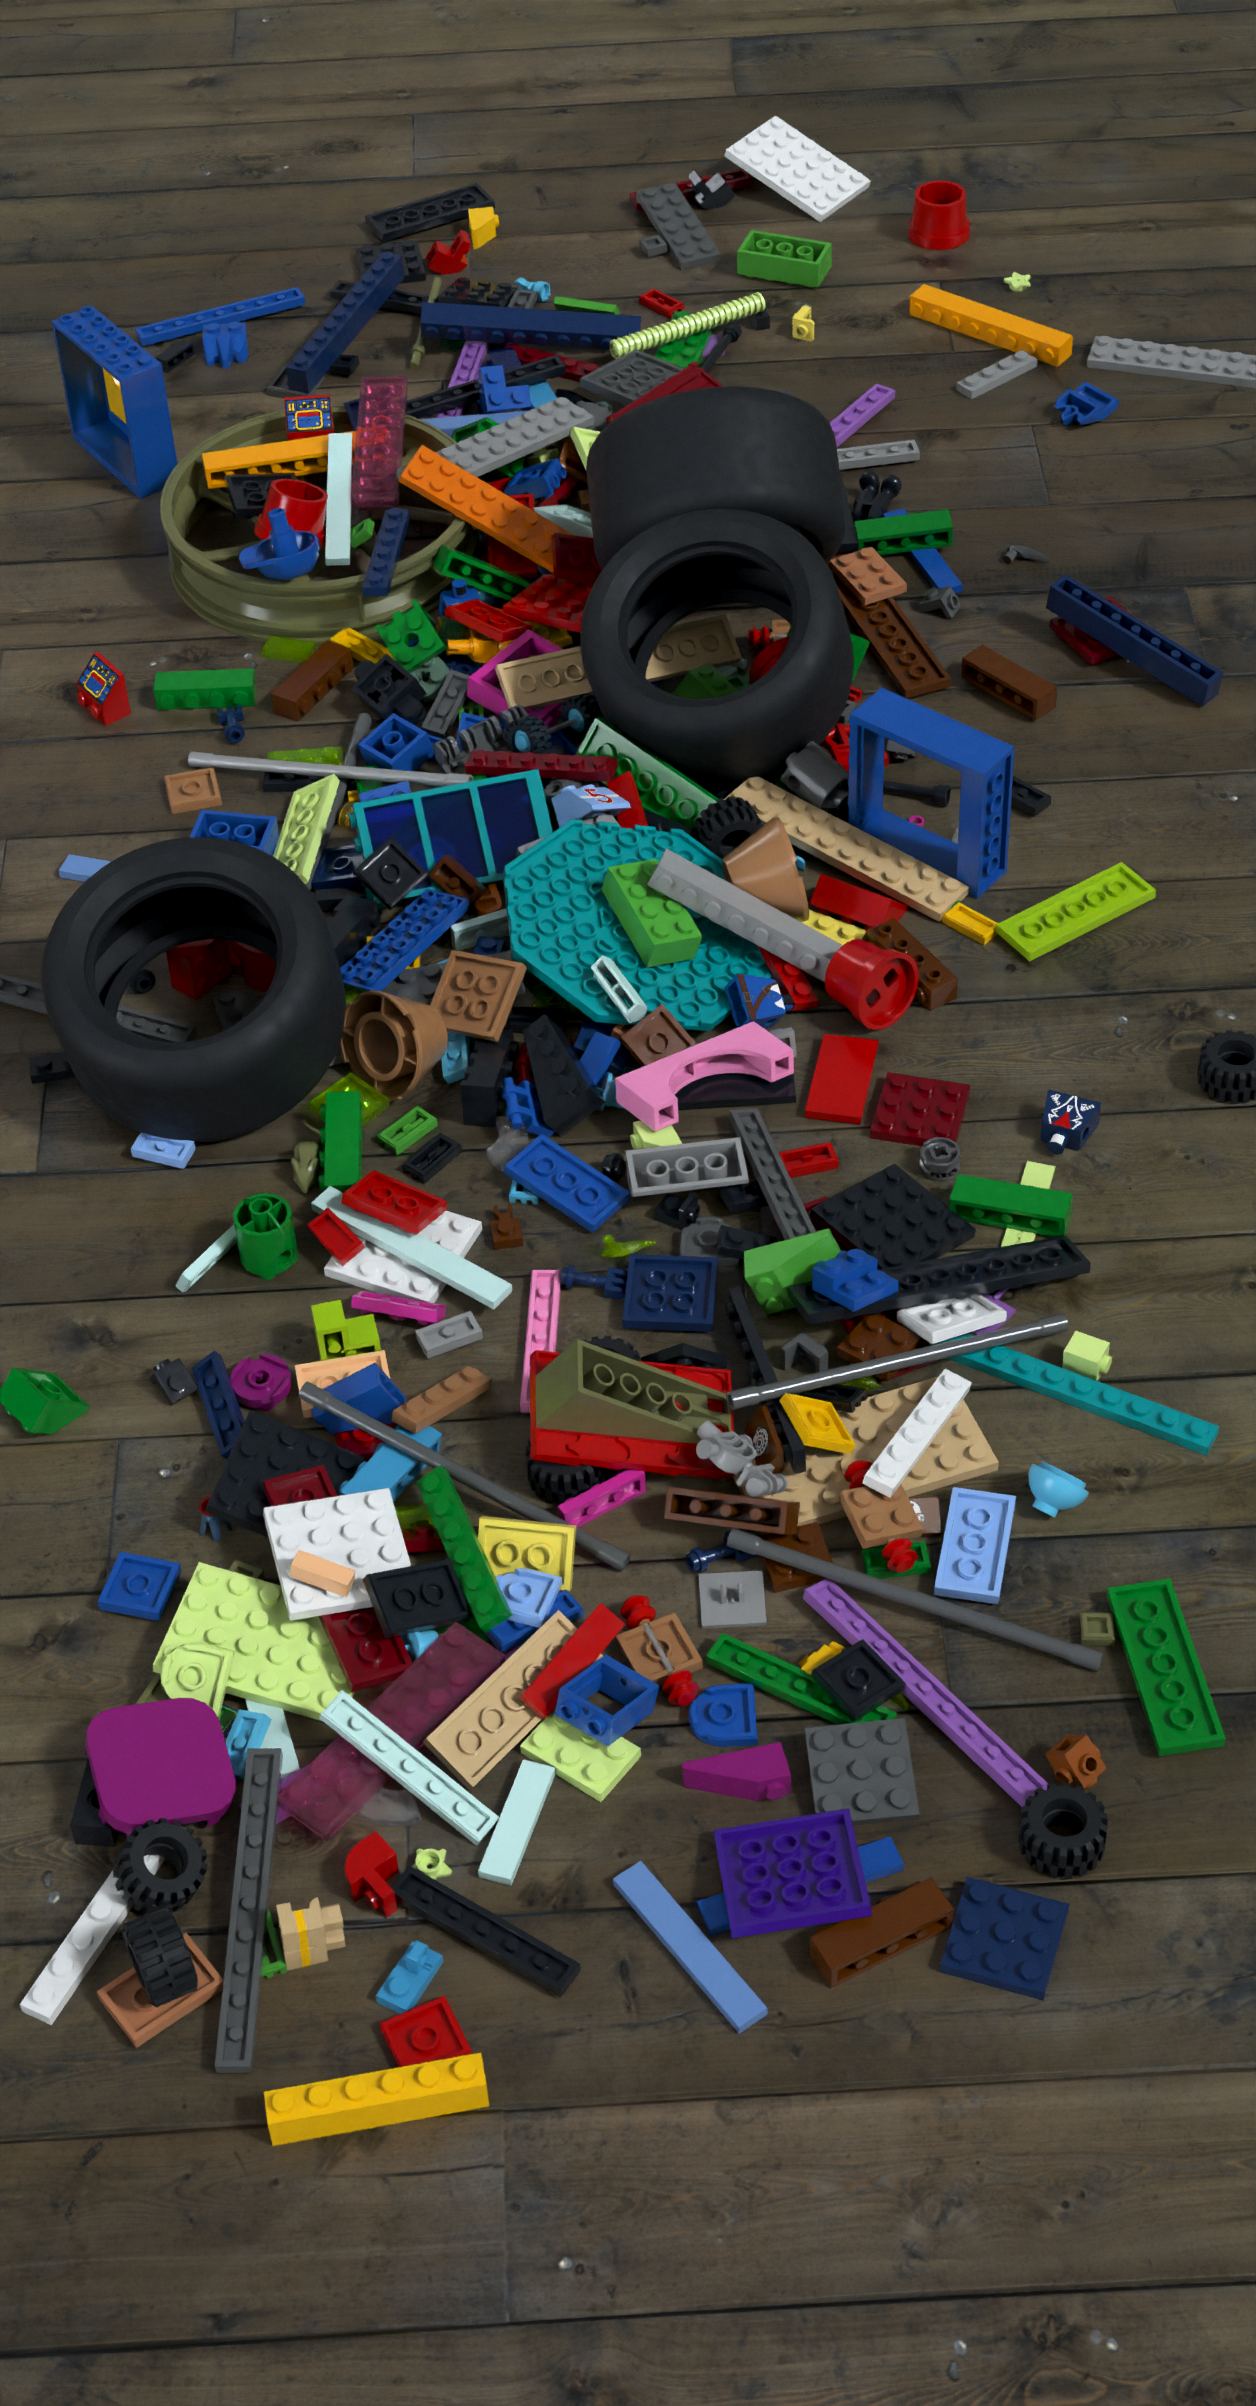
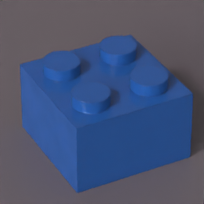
(396, 745)

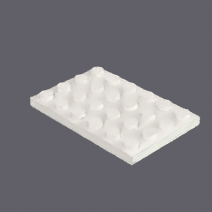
(797, 168)

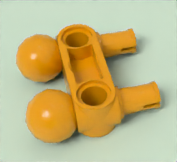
(475, 645)

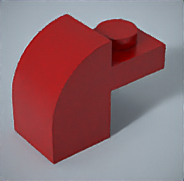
(449, 259)
(368, 1869)

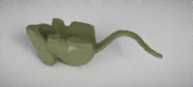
(307, 1161)

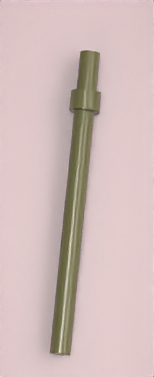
(418, 349)

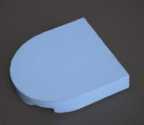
(529, 1595)

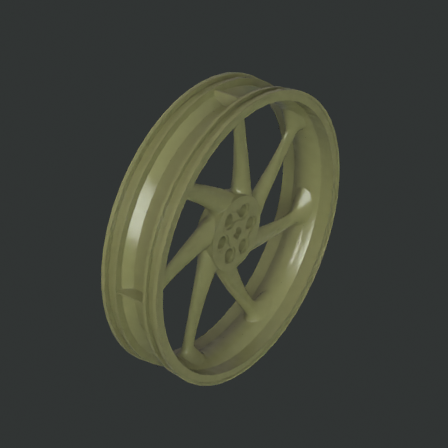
(299, 606)

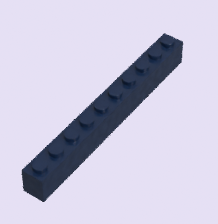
(345, 322)
(524, 325)

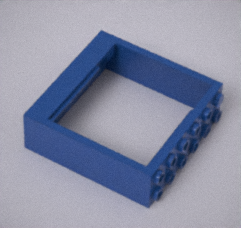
(984, 792)

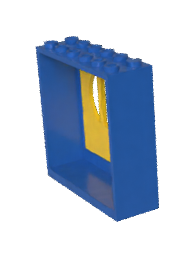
(116, 400)

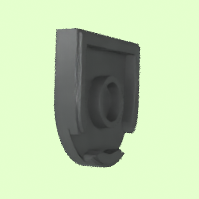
(701, 1240)

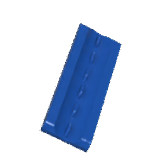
(403, 940)

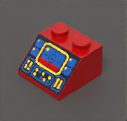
(308, 416)
(103, 690)

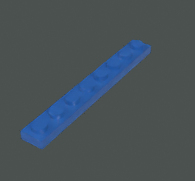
(237, 311)

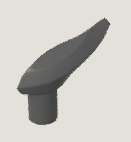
(1024, 552)

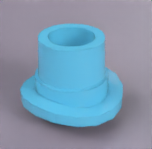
(608, 1091)
(419, 1642)

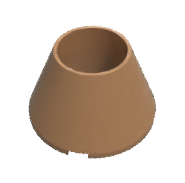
(768, 870)
(392, 1041)

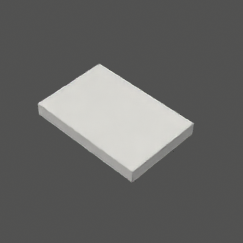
(951, 1317)

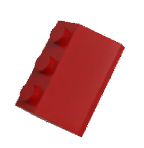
(854, 903)

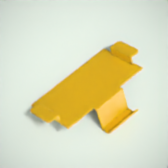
(821, 1656)

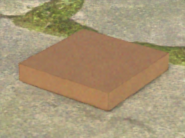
(192, 790)

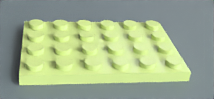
(273, 1657)

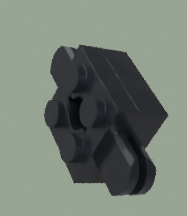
(389, 689)

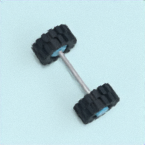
(530, 736)

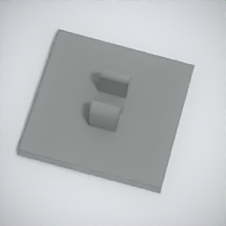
(732, 1599)

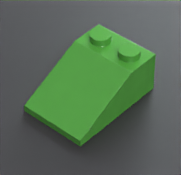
(783, 1264)

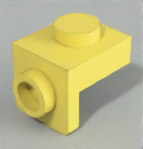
(803, 325)

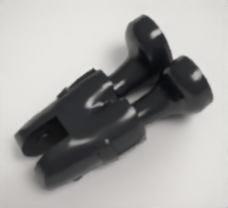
(871, 502)

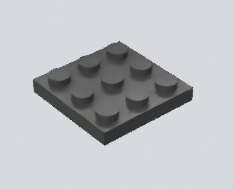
(863, 1770)

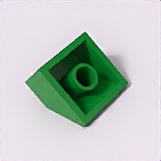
(40, 1400)

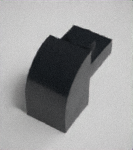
(713, 193)

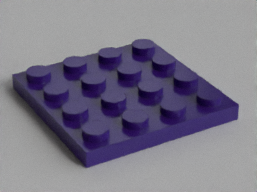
(791, 1873)

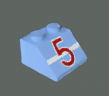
(586, 803)

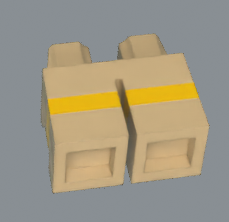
(309, 1933)

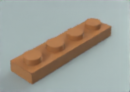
(441, 1399)

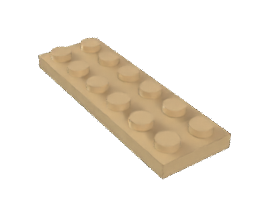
(494, 1715)

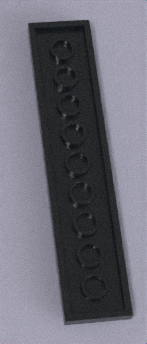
(955, 1278)

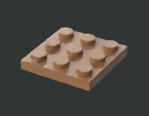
(477, 994)

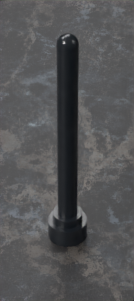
(730, 334)
(938, 794)

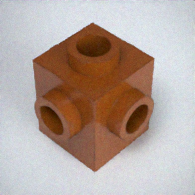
(1076, 1761)

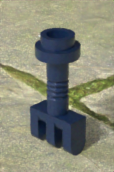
(233, 732)
(613, 1283)
(698, 1560)

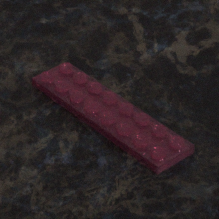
(379, 441)
(412, 1707)

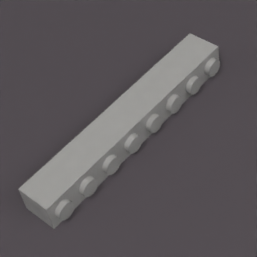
(743, 914)

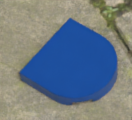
(725, 1715)

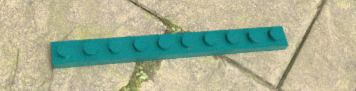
(1091, 1396)

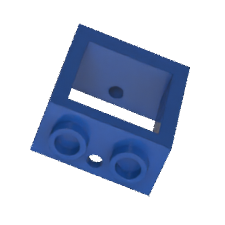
(607, 1676)

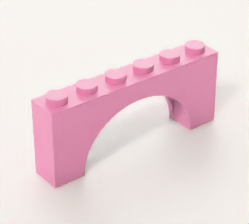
(746, 1050)

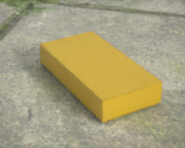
(970, 923)

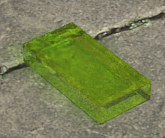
(288, 649)

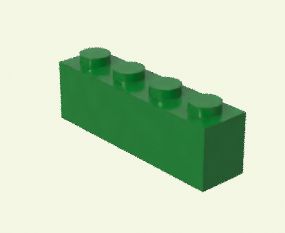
(906, 532)
(479, 573)
(205, 689)
(342, 1140)
(1012, 1205)

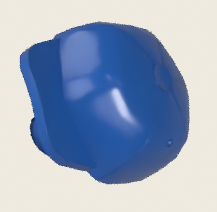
(285, 553)

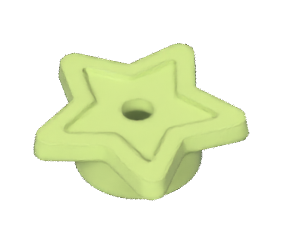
(1018, 282)
(432, 1857)

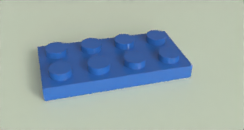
(567, 1183)

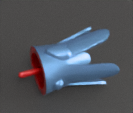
(214, 1521)

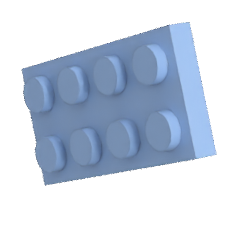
(975, 1545)

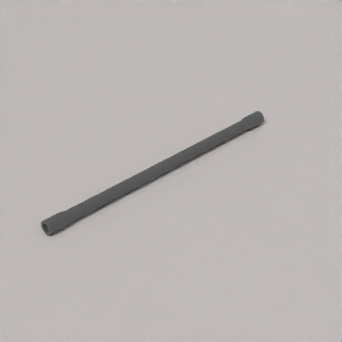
(359, 733)
(755, 1394)
(325, 1401)
(1073, 1653)

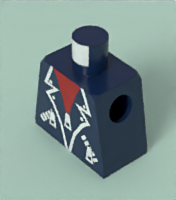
(1068, 1121)

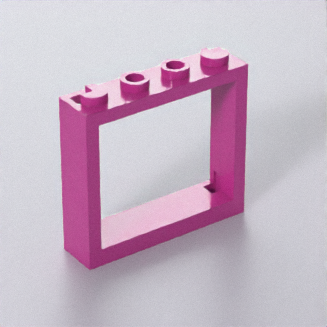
(481, 683)

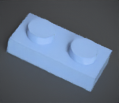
(163, 1150)

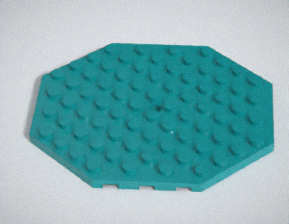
(566, 924)

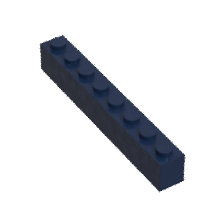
(1134, 640)

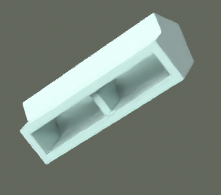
(622, 987)

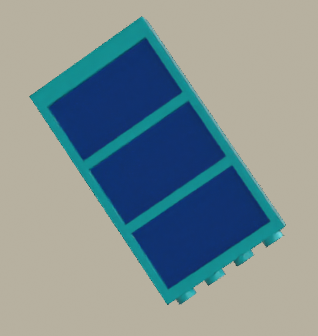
(471, 821)

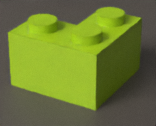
(341, 1336)

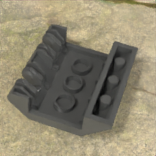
(481, 736)

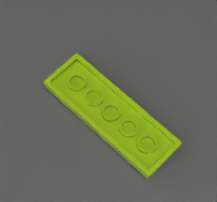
(1075, 911)

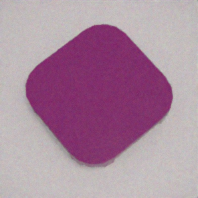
(160, 1764)

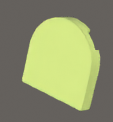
(197, 1673)

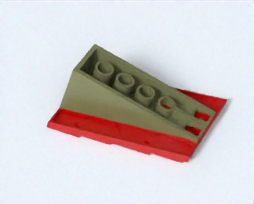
(624, 1411)

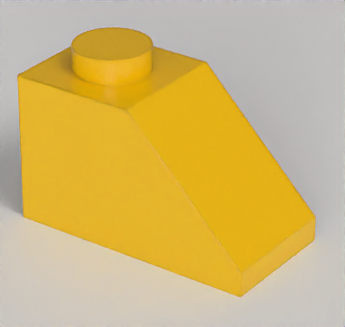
(482, 225)

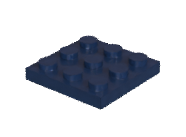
(670, 1293)
(1004, 1938)

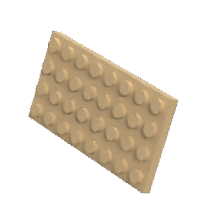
(952, 1457)

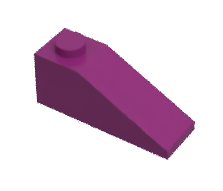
(746, 1773)

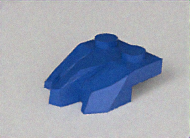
(225, 343)
(1085, 405)

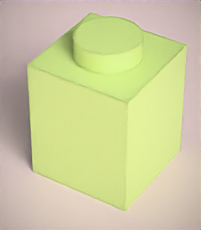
(1087, 1356)

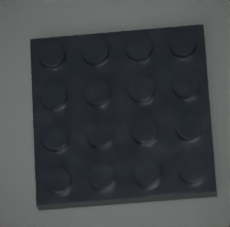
(893, 1220)
(269, 1451)

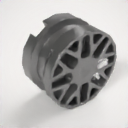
(940, 1157)

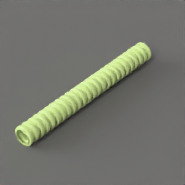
(688, 325)

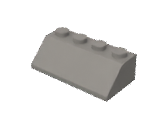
(685, 1167)

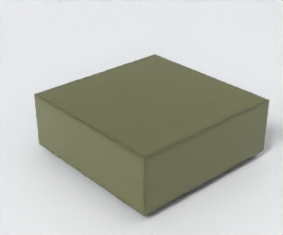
(1096, 1629)

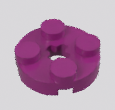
(264, 1395)

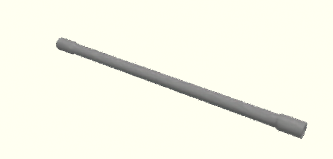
(209, 760)

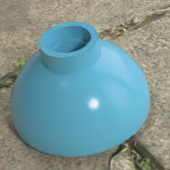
(1055, 1489)

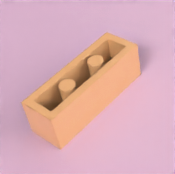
(322, 1573)

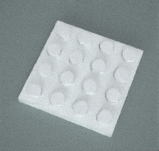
(390, 1275)
(345, 1529)

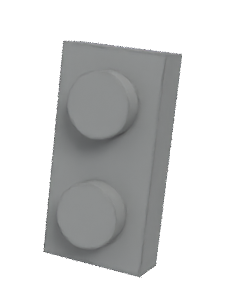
(449, 1334)

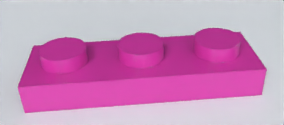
(398, 1307)
(603, 1497)

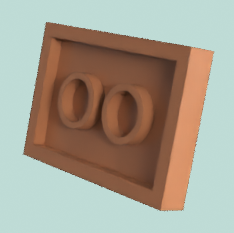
(868, 576)
(139, 2017)

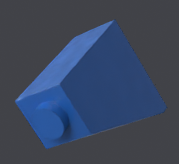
(366, 1391)

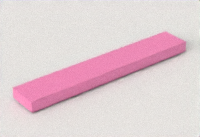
(541, 1323)

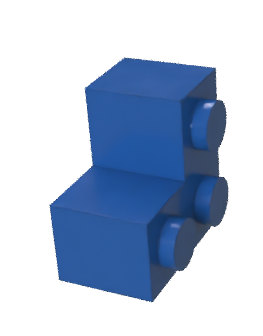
(496, 396)

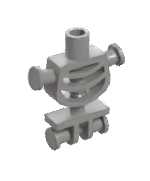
(735, 1455)

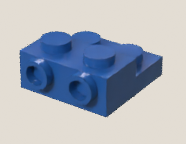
(537, 480)
(852, 1280)

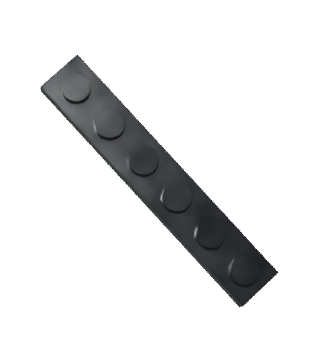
(485, 1931)

